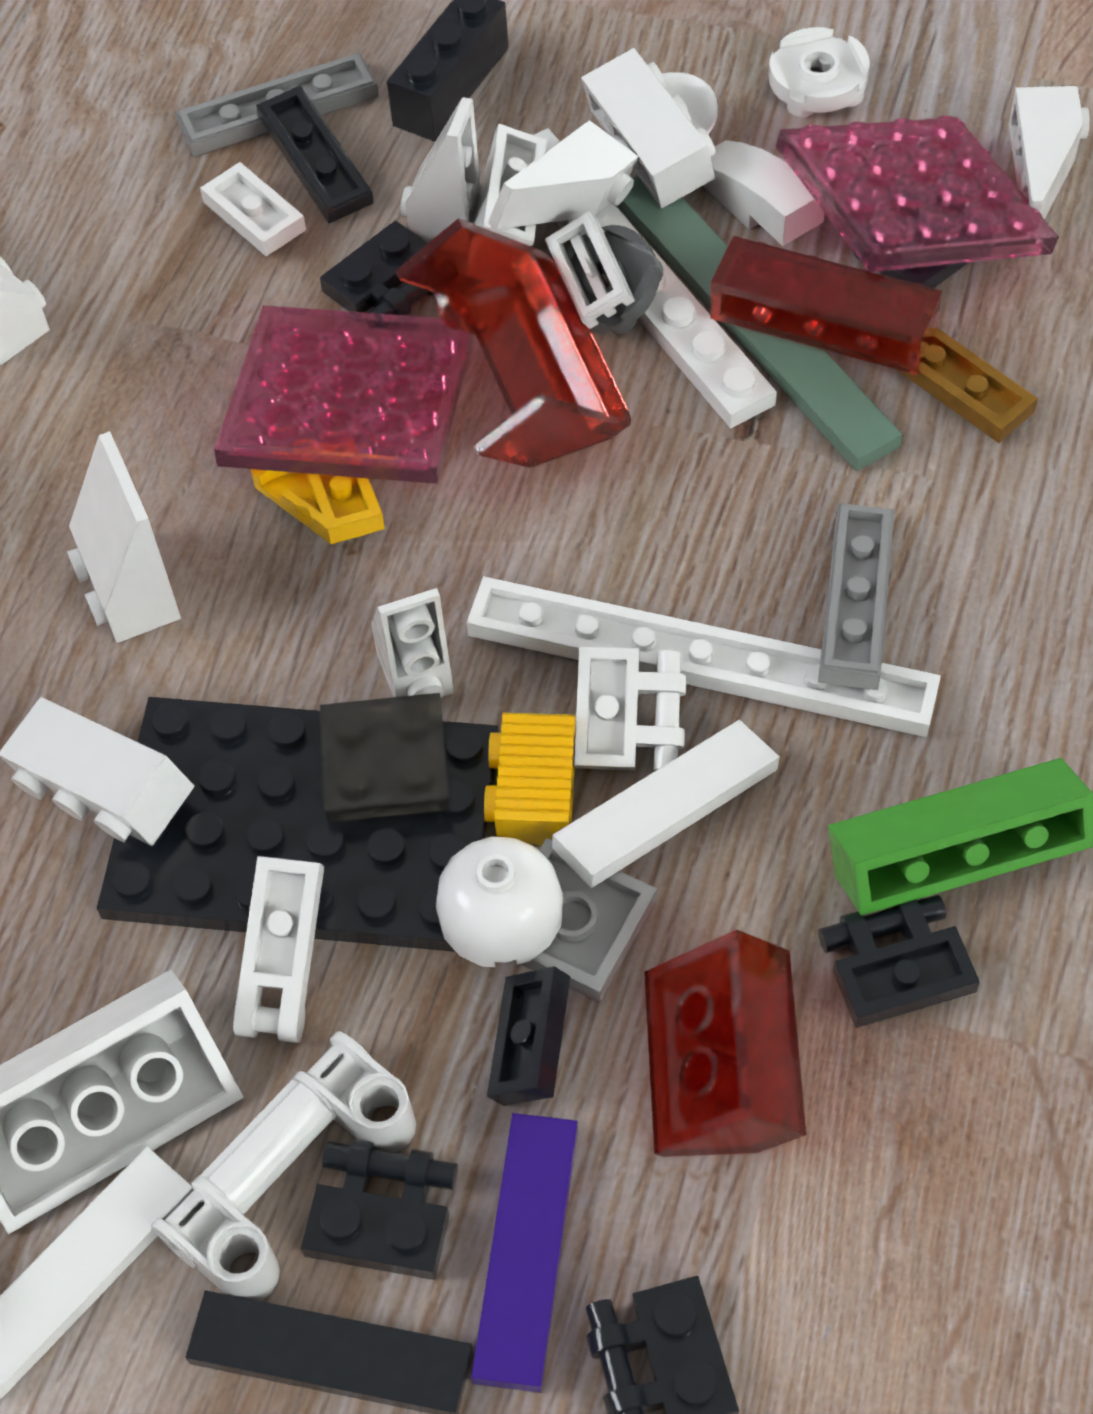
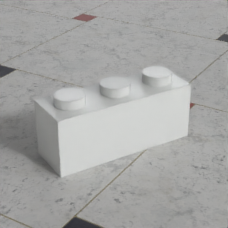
(641, 115)
(95, 772)

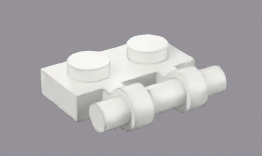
(609, 708)

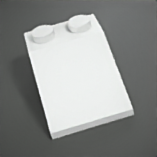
(118, 550)

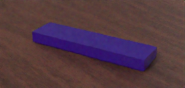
(525, 1254)

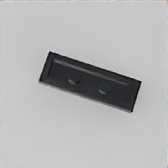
(314, 154)

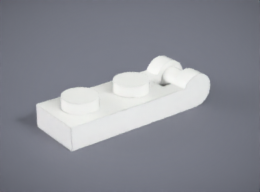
(278, 947)

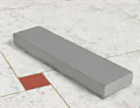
(235, 115)
(857, 597)

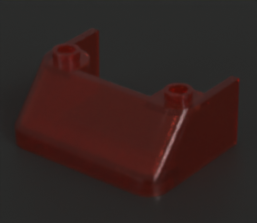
(531, 339)

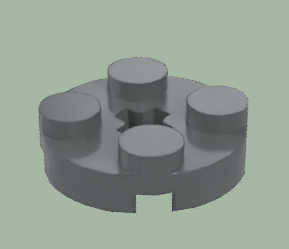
(640, 271)

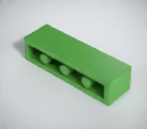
(962, 835)

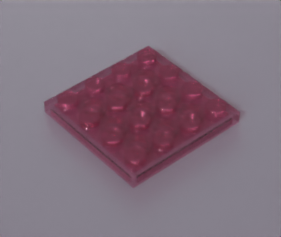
(915, 193)
(345, 395)

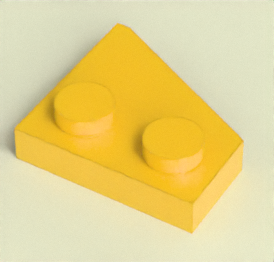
(327, 504)

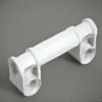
(210, 1223)

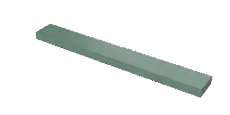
(800, 370)

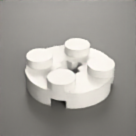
(807, 92)

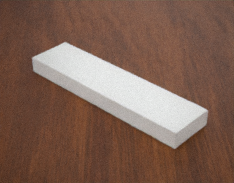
(664, 803)
(84, 1262)

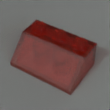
(724, 1049)

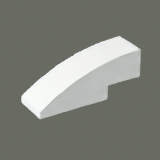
(762, 191)

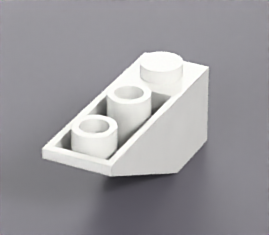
(413, 645)

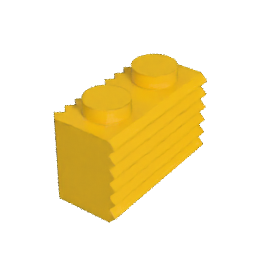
(533, 776)

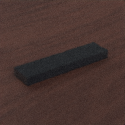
(330, 1354)

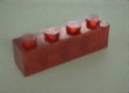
(825, 304)

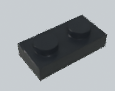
(529, 1036)

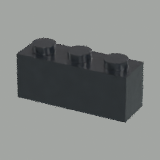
(447, 65)

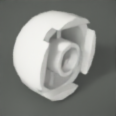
(499, 902)

